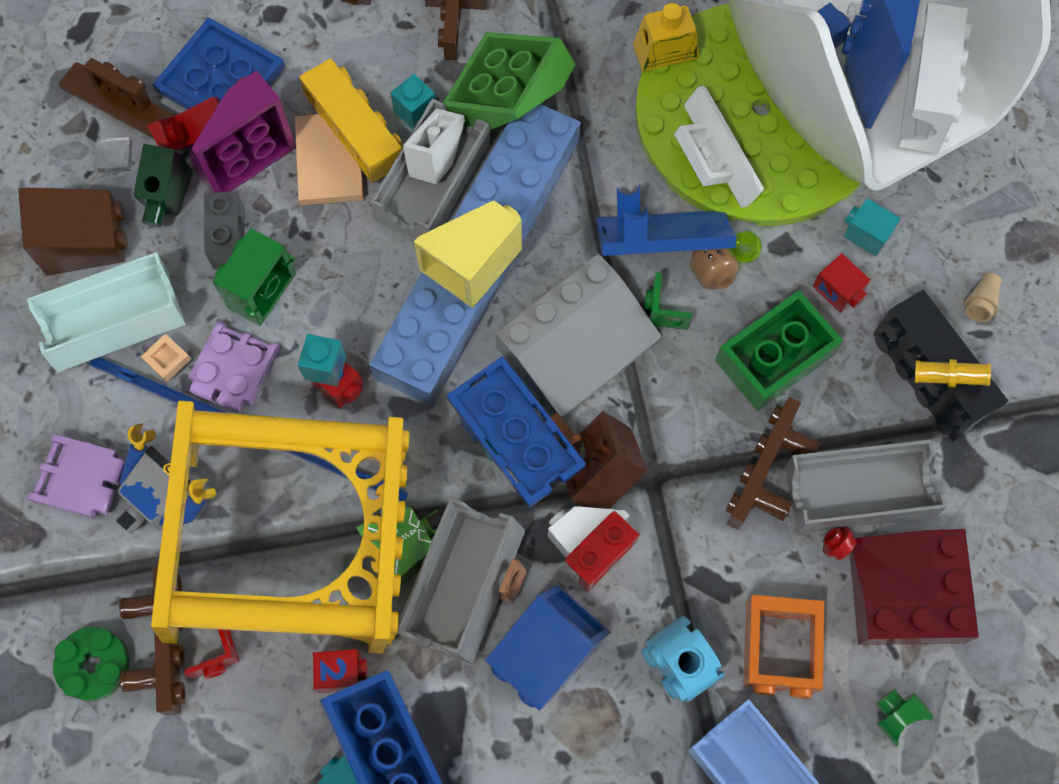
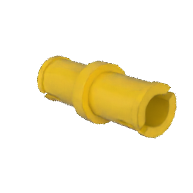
(953, 373)

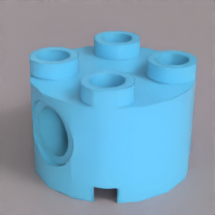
(700, 660)

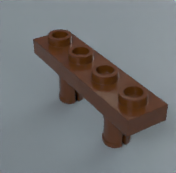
(753, 493)
(168, 658)

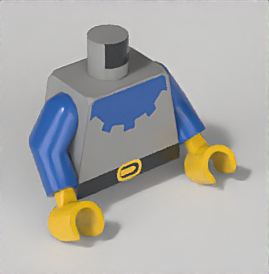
(146, 484)

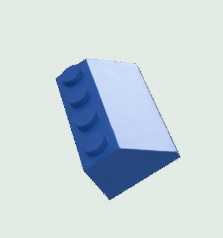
(379, 734)

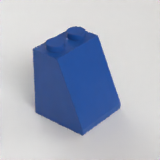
(546, 647)

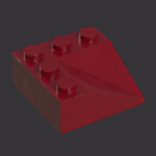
(913, 588)

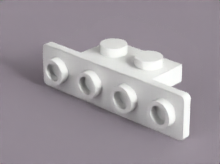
(715, 150)

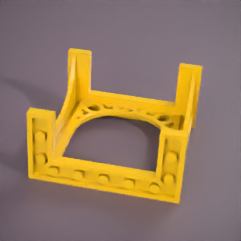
(361, 619)

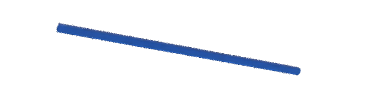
(175, 396)

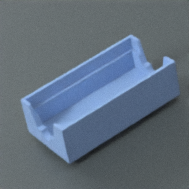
(748, 752)

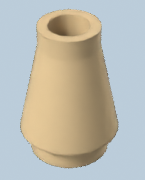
(984, 299)

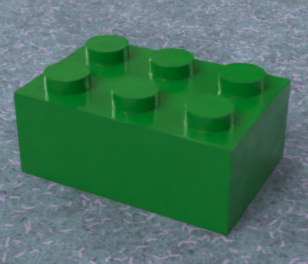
(778, 350)

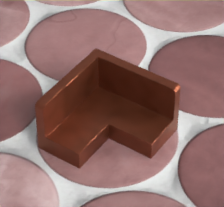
(611, 463)

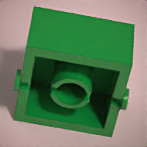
(254, 276)

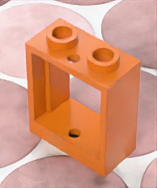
(791, 609)

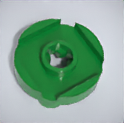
(71, 655)

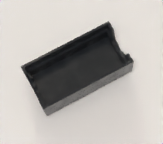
(921, 333)

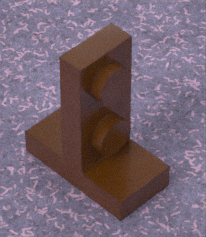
(451, 13)

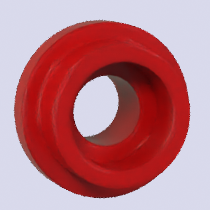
(838, 543)

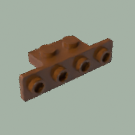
(113, 94)

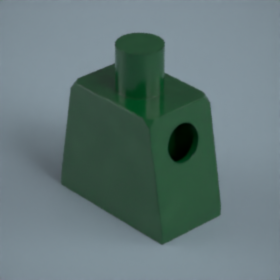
(161, 183)

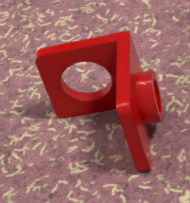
(216, 666)

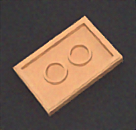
(323, 165)

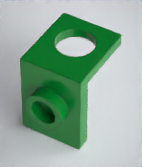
(659, 316)

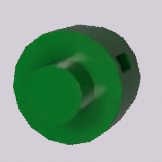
(900, 713)

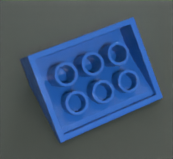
(878, 51)

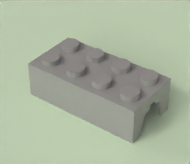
(422, 206)
(863, 486)
(460, 581)

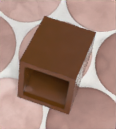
(71, 228)

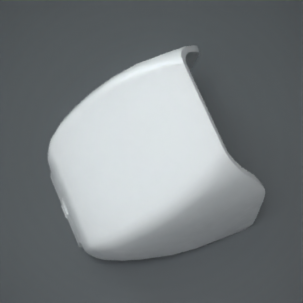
(810, 87)

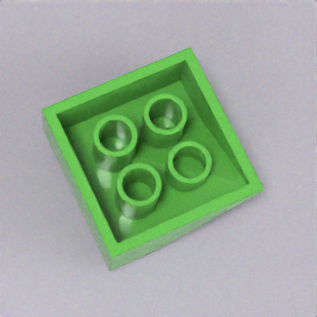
(509, 77)

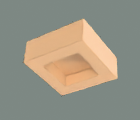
(166, 358)

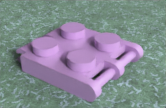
(232, 367)
(78, 477)

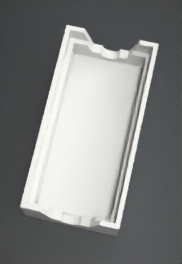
(935, 79)

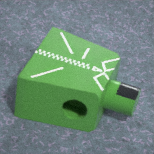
(416, 541)

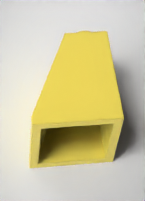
(471, 250)

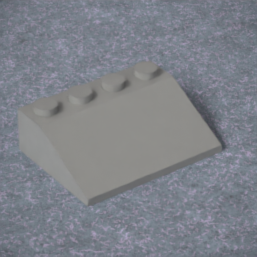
(578, 336)

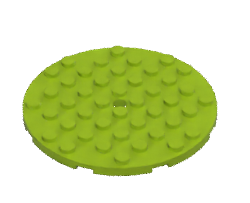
(793, 175)

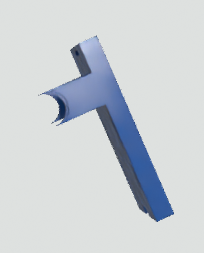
(659, 233)
(504, 415)

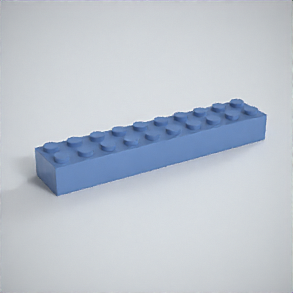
(433, 322)

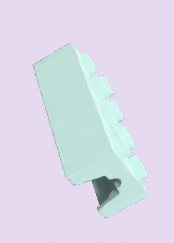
(106, 312)

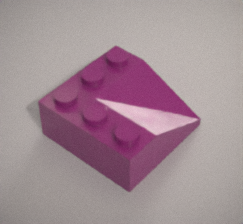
(242, 136)

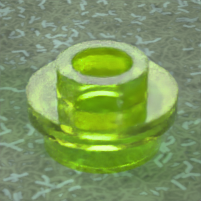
(752, 242)

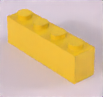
(351, 118)

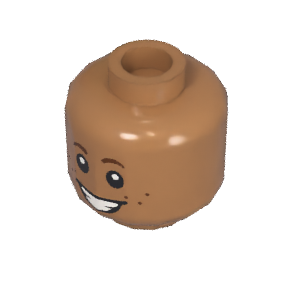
(714, 268)

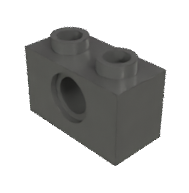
(222, 225)

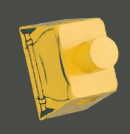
(666, 38)

